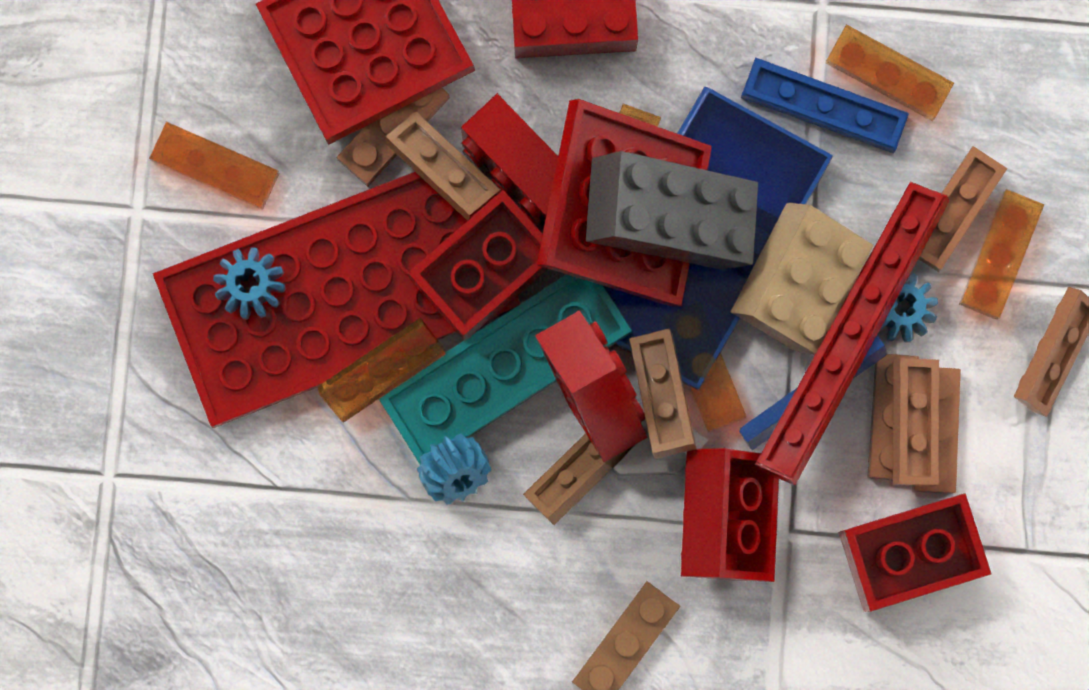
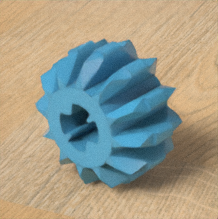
(258, 294)
(917, 312)
(454, 469)

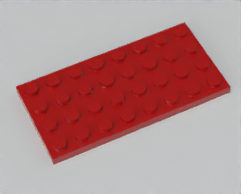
(340, 298)

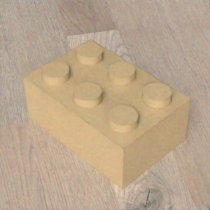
(802, 277)

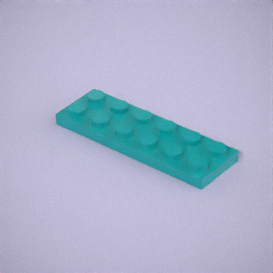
(495, 366)

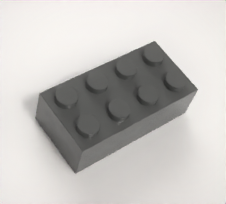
(671, 211)

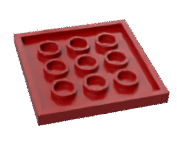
(364, 56)
(592, 133)

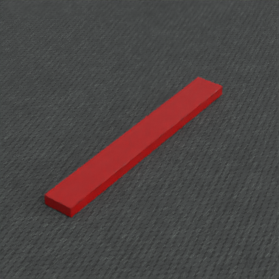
(852, 333)

